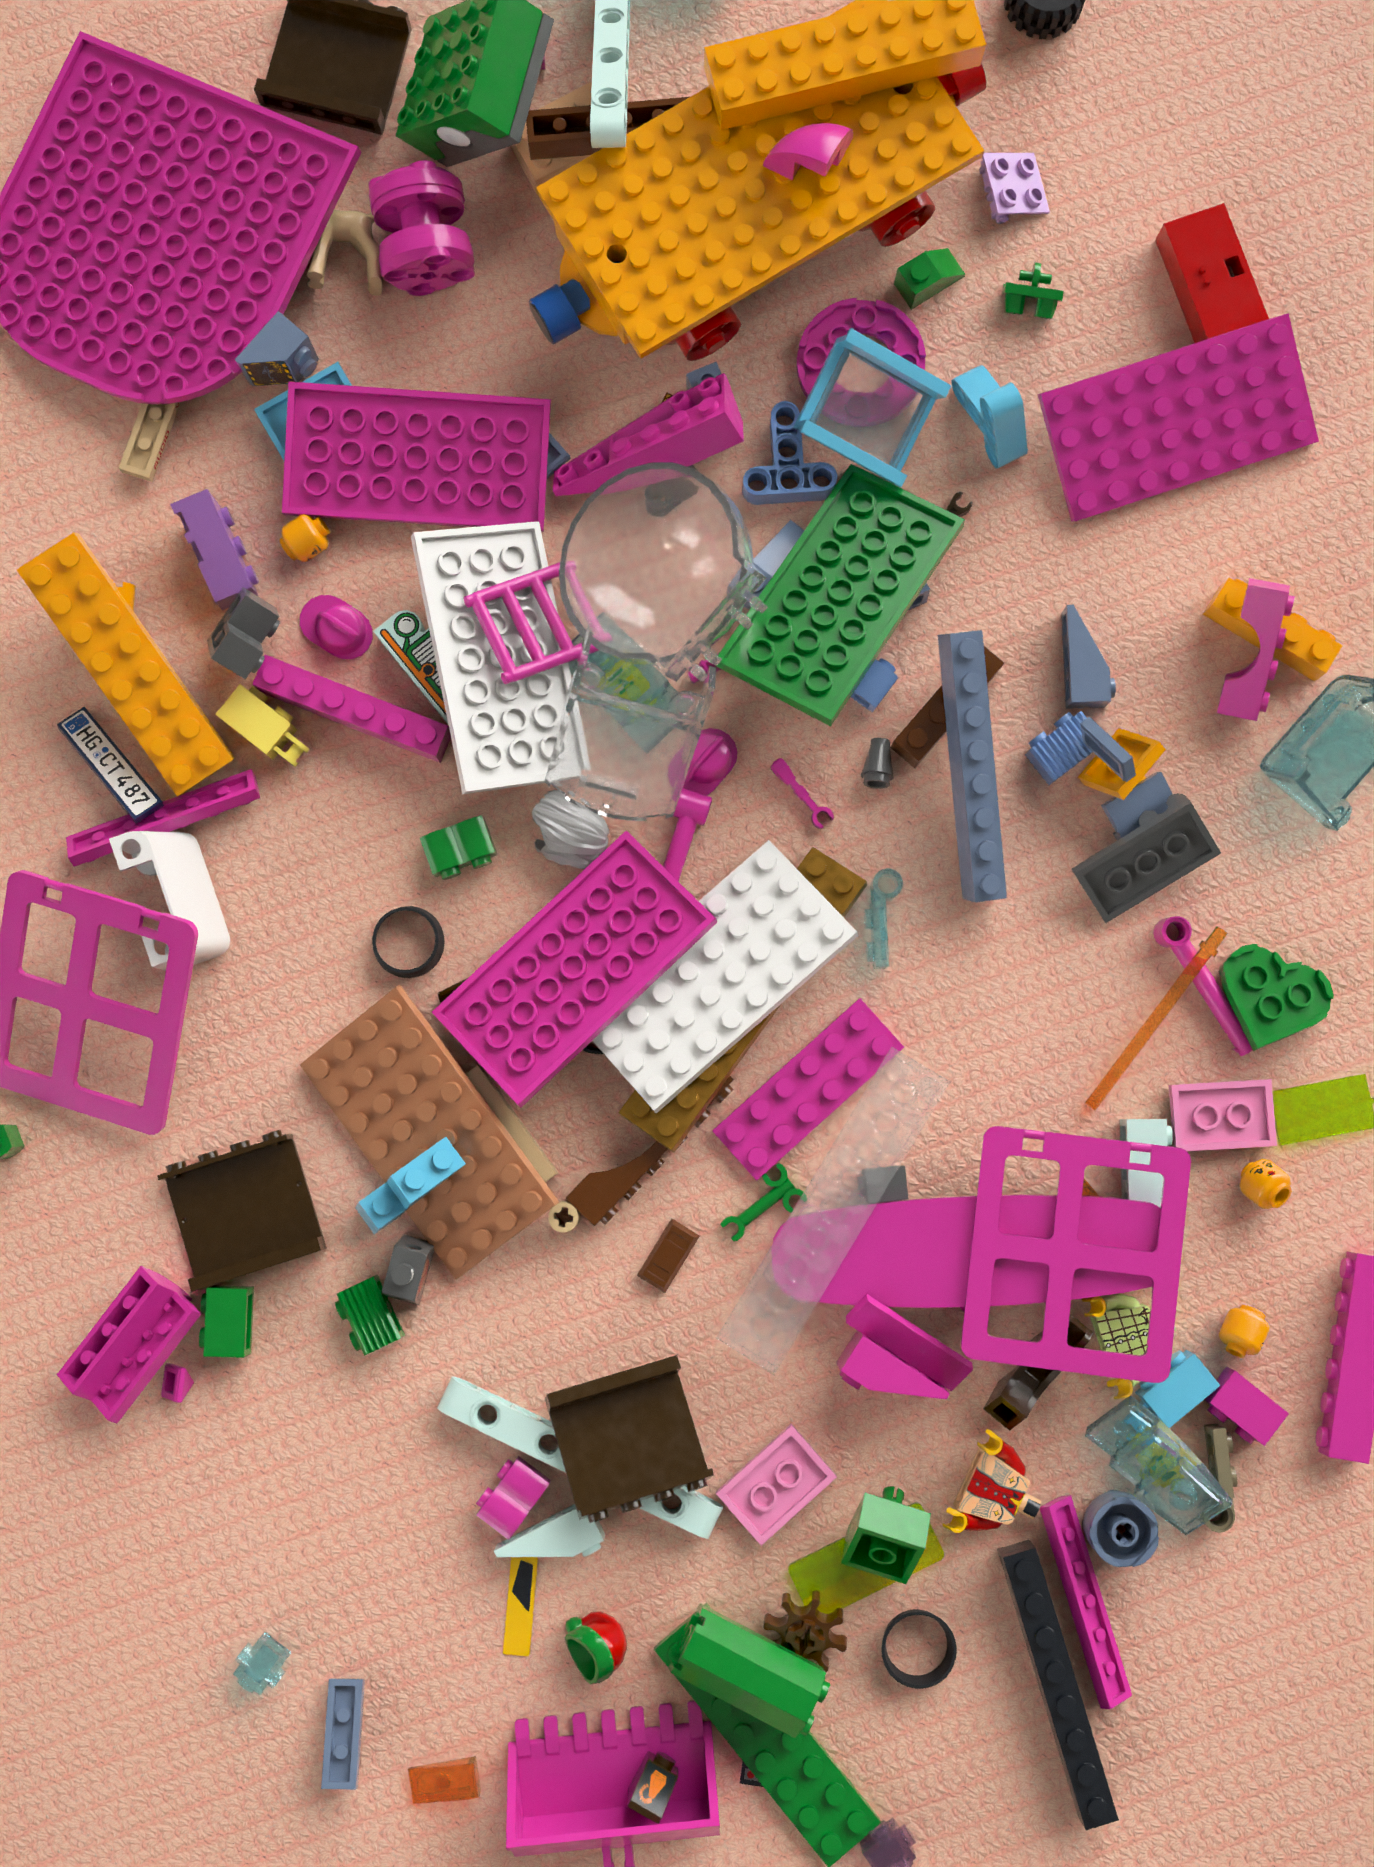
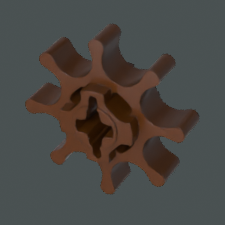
(817, 1638)

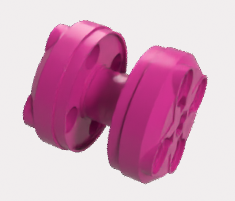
(418, 208)

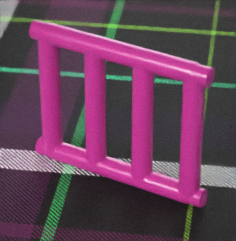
(506, 591)

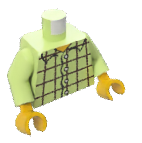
(1120, 1328)

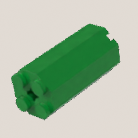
(749, 1671)

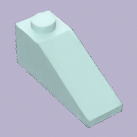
(555, 1537)

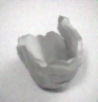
(569, 832)

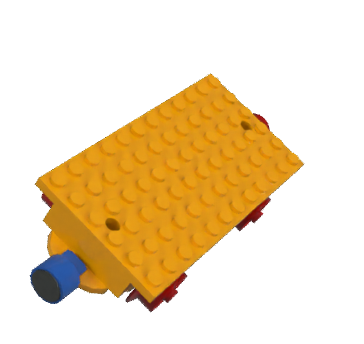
(695, 222)

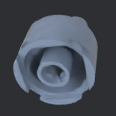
(1119, 1549)

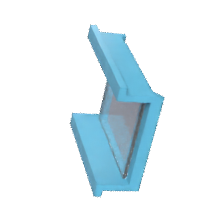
(869, 405)

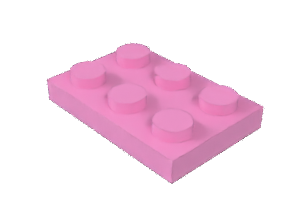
(1222, 1115)
(776, 1484)

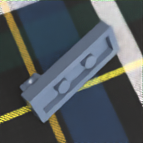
(343, 1734)

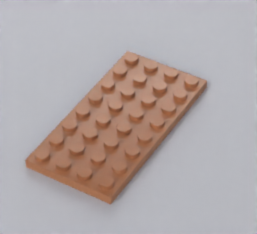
(404, 1094)

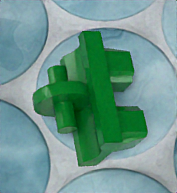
(1046, 298)

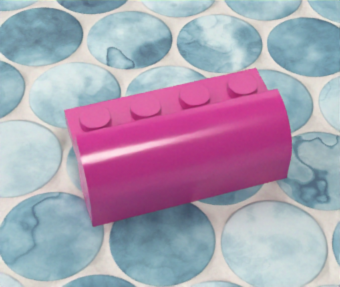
(129, 1343)

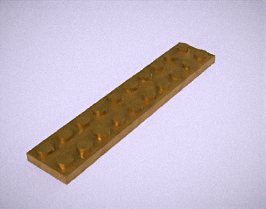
(678, 1117)

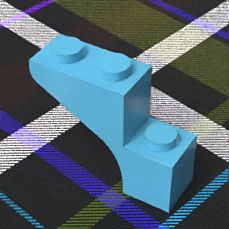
(409, 1185)

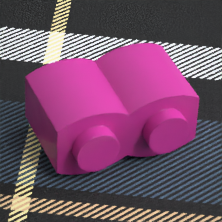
(512, 1497)

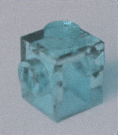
(261, 1664)

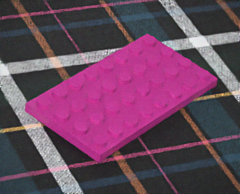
(1179, 417)
(415, 456)
(574, 968)

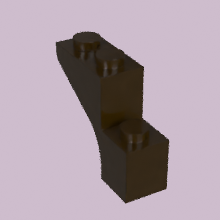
(1023, 1386)

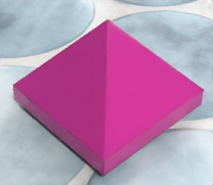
(176, 1383)

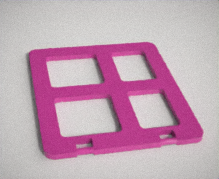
(79, 1002)
(1065, 1254)

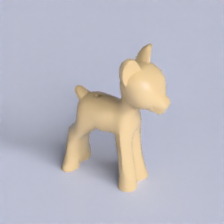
(352, 228)

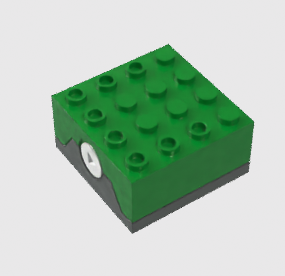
(474, 79)

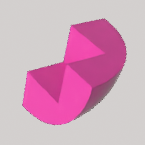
(810, 146)

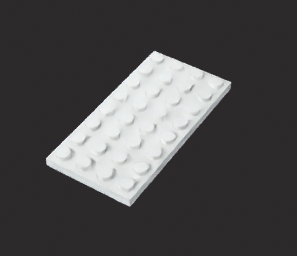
(496, 729)
(763, 948)

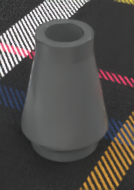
(878, 765)

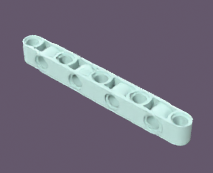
(610, 74)
(524, 1430)

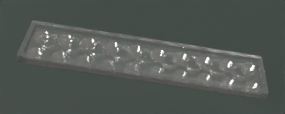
(832, 1210)

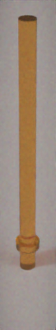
(1206, 950)

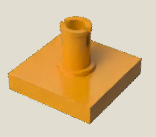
(1144, 753)

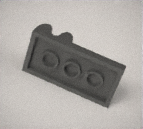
(1147, 858)

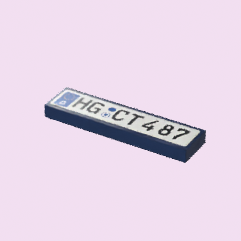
(110, 765)

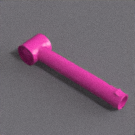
(690, 811)
(1203, 981)

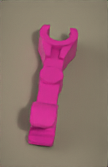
(785, 774)

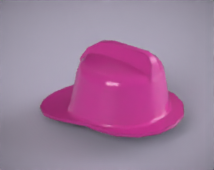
(336, 627)
(711, 761)

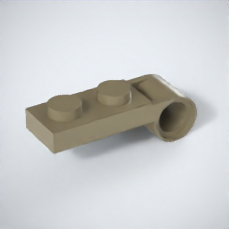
(1219, 1445)

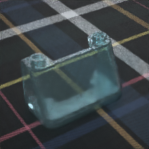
(1327, 750)

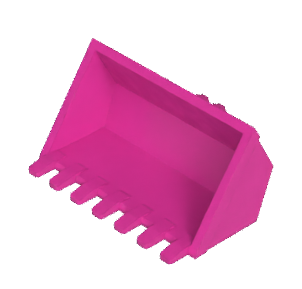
(576, 1786)

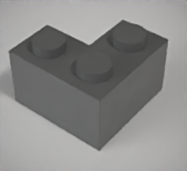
(240, 633)

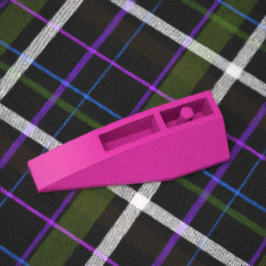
(677, 431)

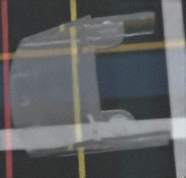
(623, 753)

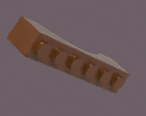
(601, 1191)

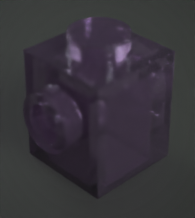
(889, 1845)

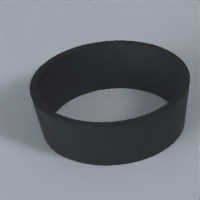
(433, 959)
(933, 1677)

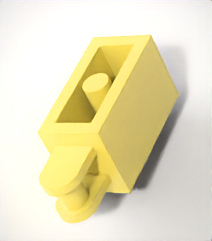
(260, 724)

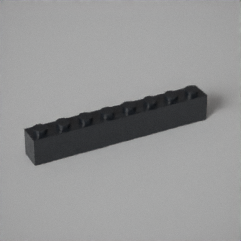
(1057, 1684)

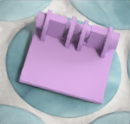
(1013, 185)

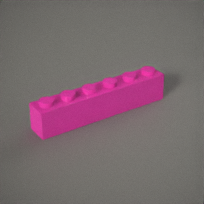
(352, 708)
(1350, 1372)

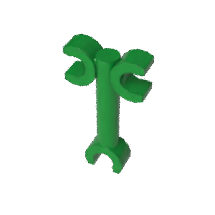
(782, 1189)

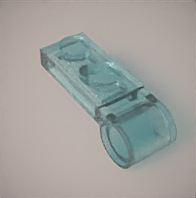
(876, 919)

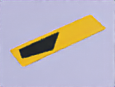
(520, 1606)

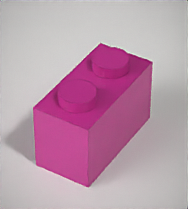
(1246, 1407)

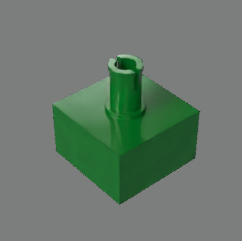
(886, 1536)

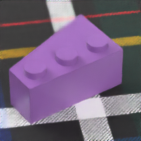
(216, 547)

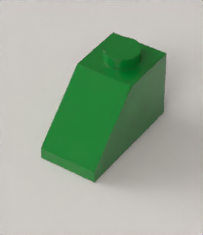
(927, 276)

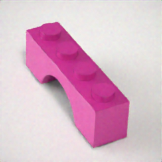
(1264, 610)

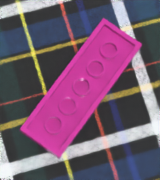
(807, 1089)

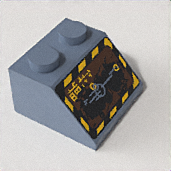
(278, 354)

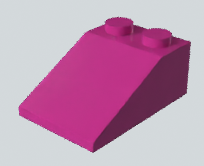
(880, 1370)

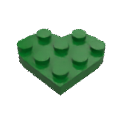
(1273, 996)

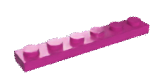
(175, 814)
(1085, 1602)

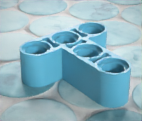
(996, 413)

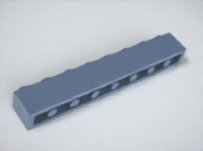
(972, 766)

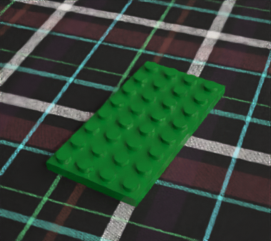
(840, 594)

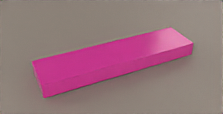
(909, 1342)

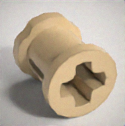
(556, 1222)

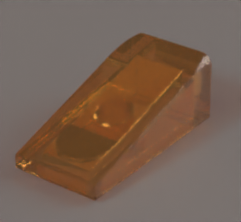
(445, 1781)

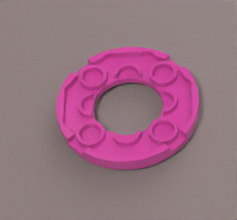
(864, 316)

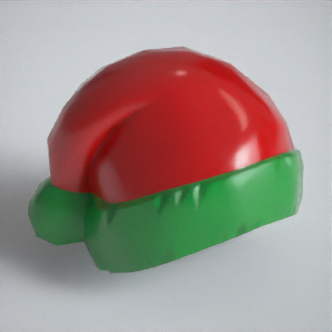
(596, 1645)

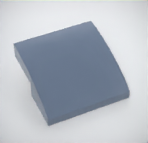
(1146, 795)

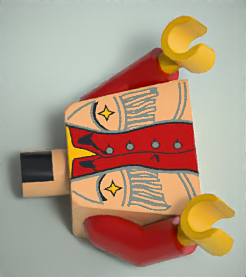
(992, 1489)

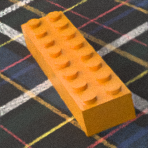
(841, 57)
(125, 663)

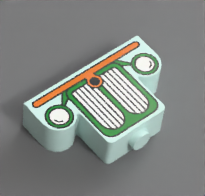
(413, 650)

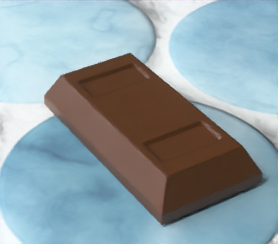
(668, 1255)

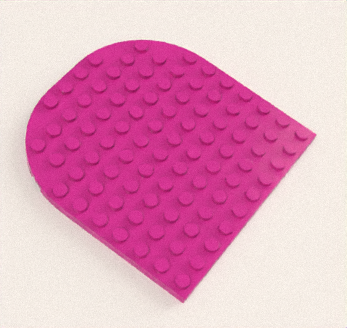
(157, 225)

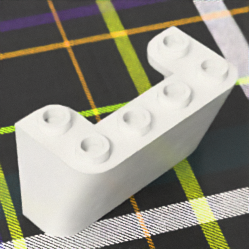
(185, 885)

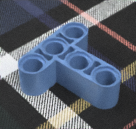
(787, 467)

